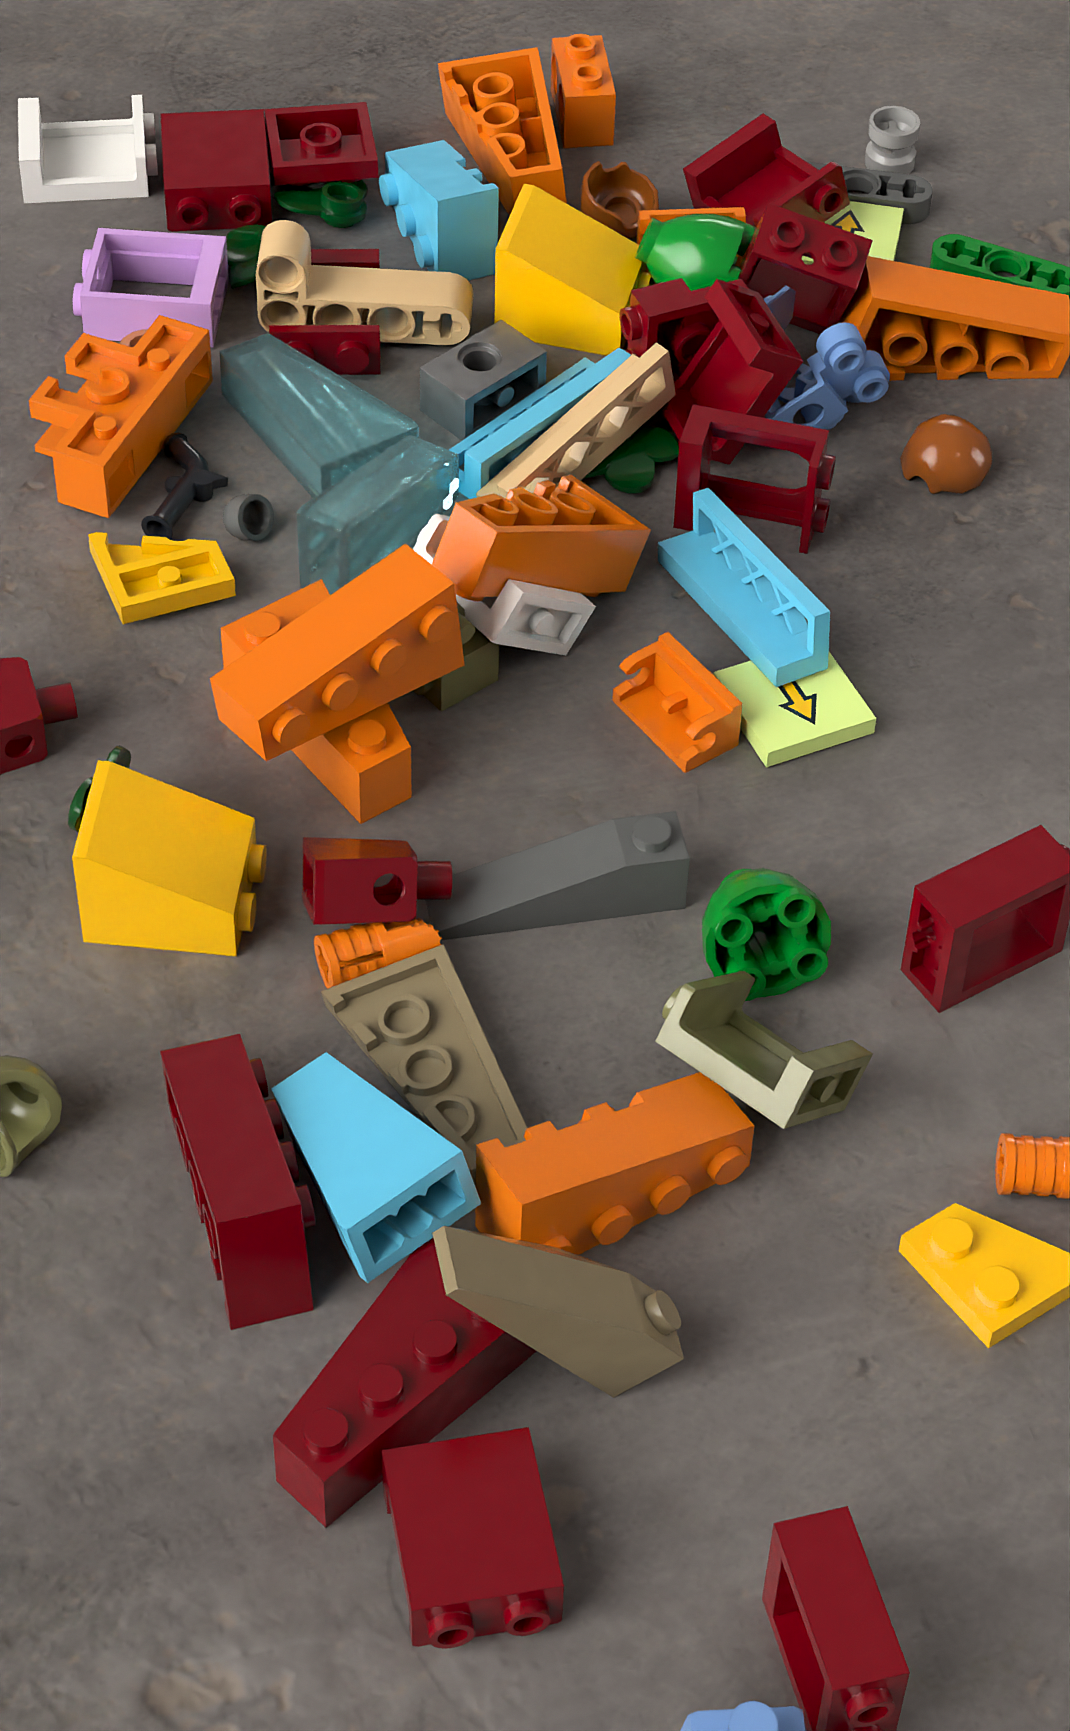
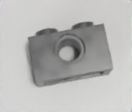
(481, 379)

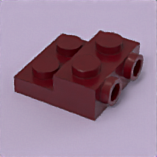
(320, 144)
(672, 318)

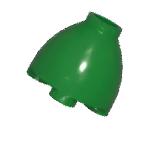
(695, 249)
(767, 928)

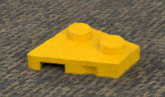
(161, 574)
(987, 1270)

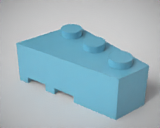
(443, 208)

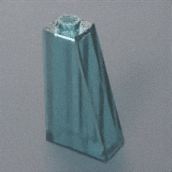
(307, 412)
(374, 511)

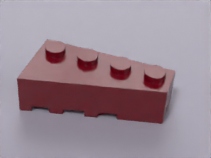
(241, 1178)
(389, 1386)

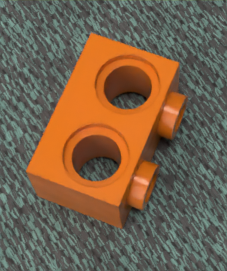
(583, 91)

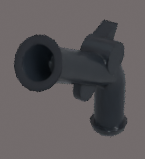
(194, 484)

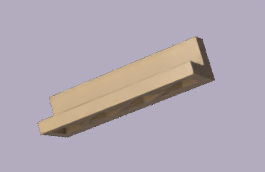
(593, 425)

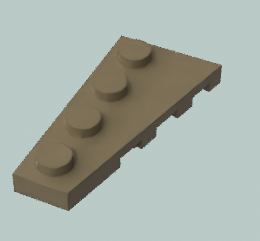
(430, 1049)

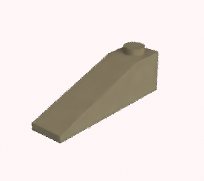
(563, 1306)

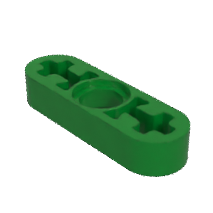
(979, 259)

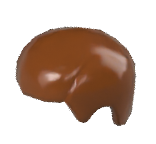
(616, 196)
(947, 454)

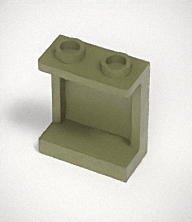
(751, 1062)

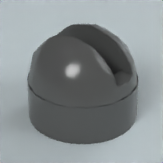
(252, 510)

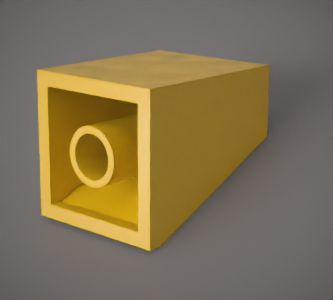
(564, 275)
(164, 866)

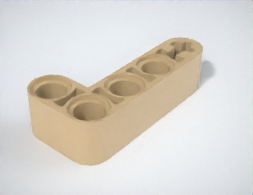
(405, 303)

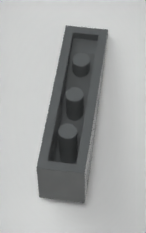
(585, 876)

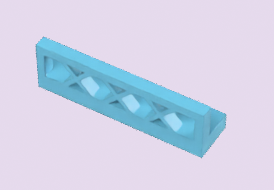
(513, 431)
(749, 592)

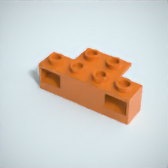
(122, 412)

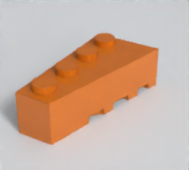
(505, 120)
(958, 323)
(546, 538)
(344, 656)
(358, 762)
(612, 1166)

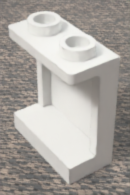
(85, 156)
(523, 612)

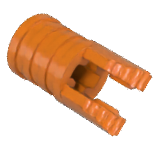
(369, 947)
(1033, 1165)

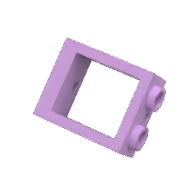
(154, 259)

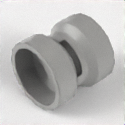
(889, 146)

